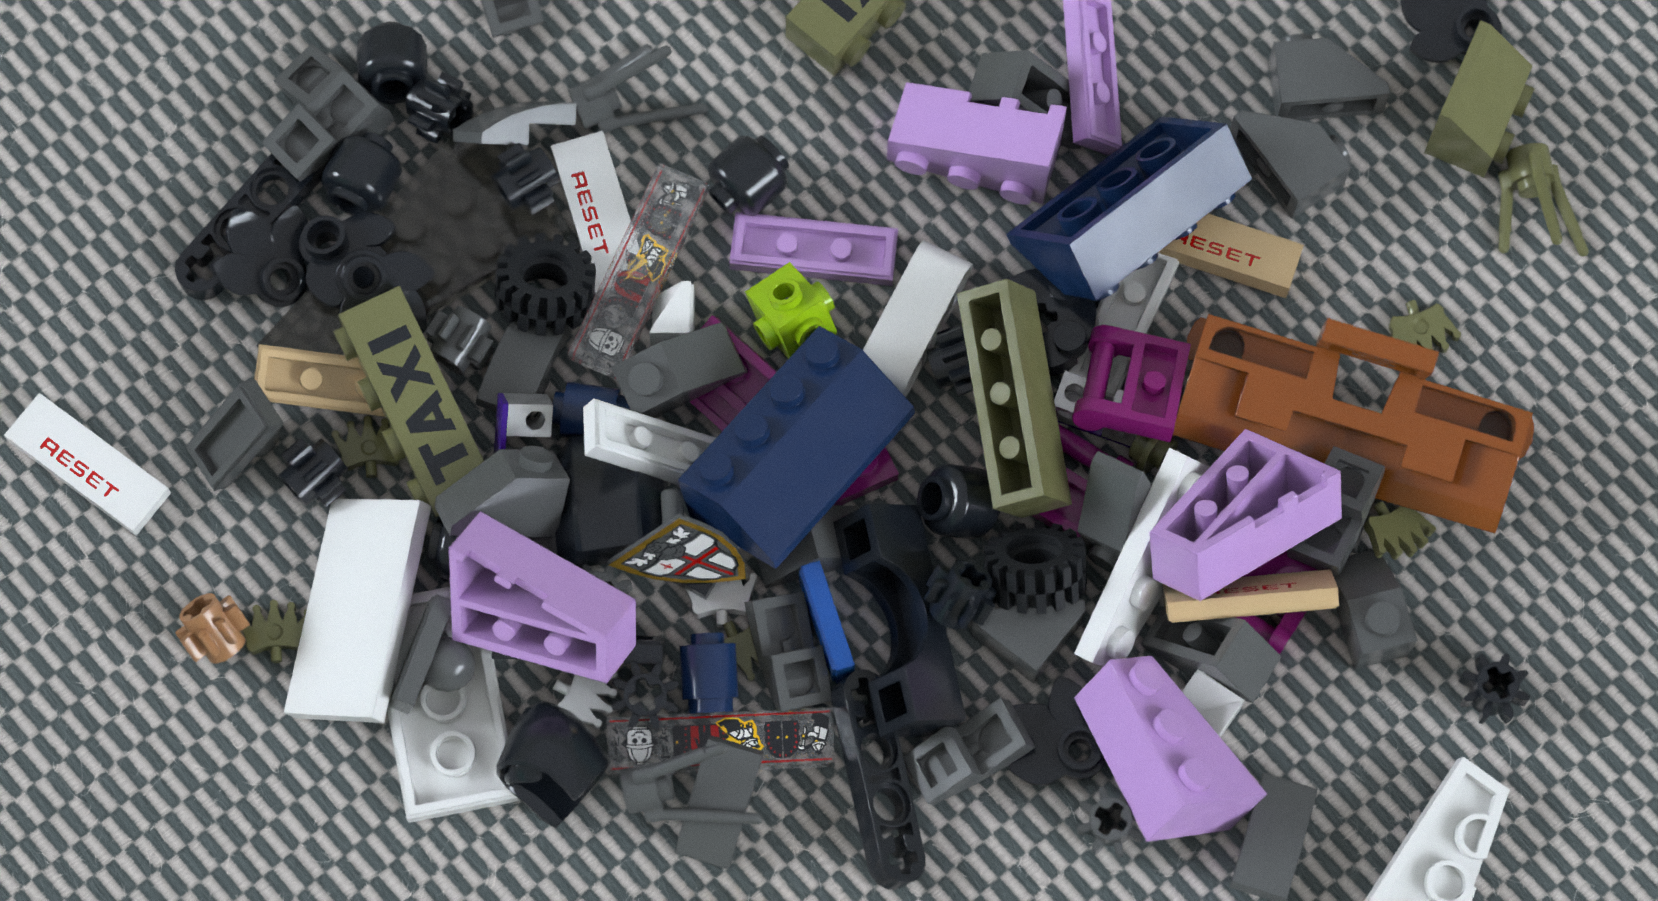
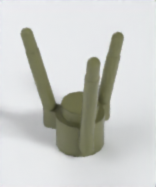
(1535, 176)

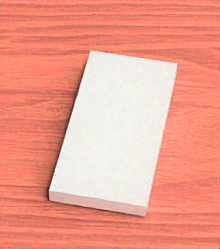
(357, 610)
(449, 738)

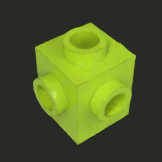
(791, 320)

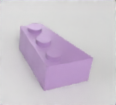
(976, 142)
(1242, 515)
(536, 604)
(1164, 752)

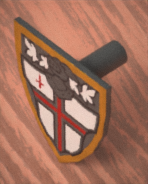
(682, 549)

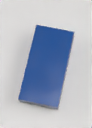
(826, 621)

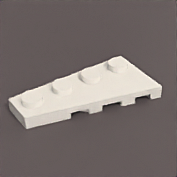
(1131, 587)
(1447, 841)

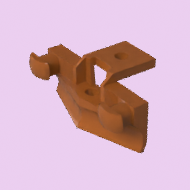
(1437, 443)

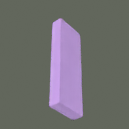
(1092, 74)
(814, 248)

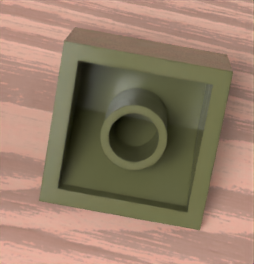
(1481, 103)

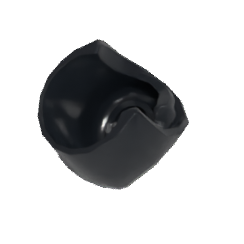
(551, 761)

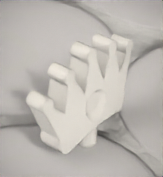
(724, 599)
(583, 697)

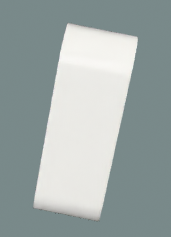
(917, 313)

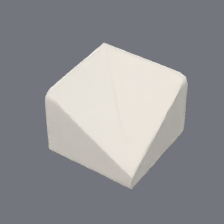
(673, 313)
(1213, 701)

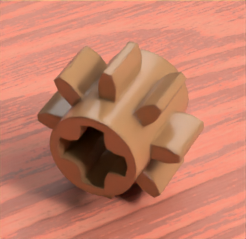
(212, 628)

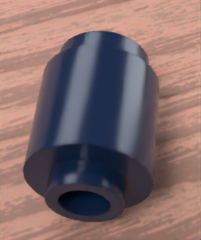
(569, 405)
(709, 673)

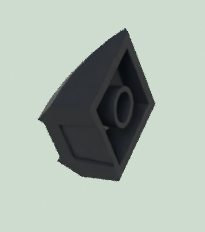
(604, 507)

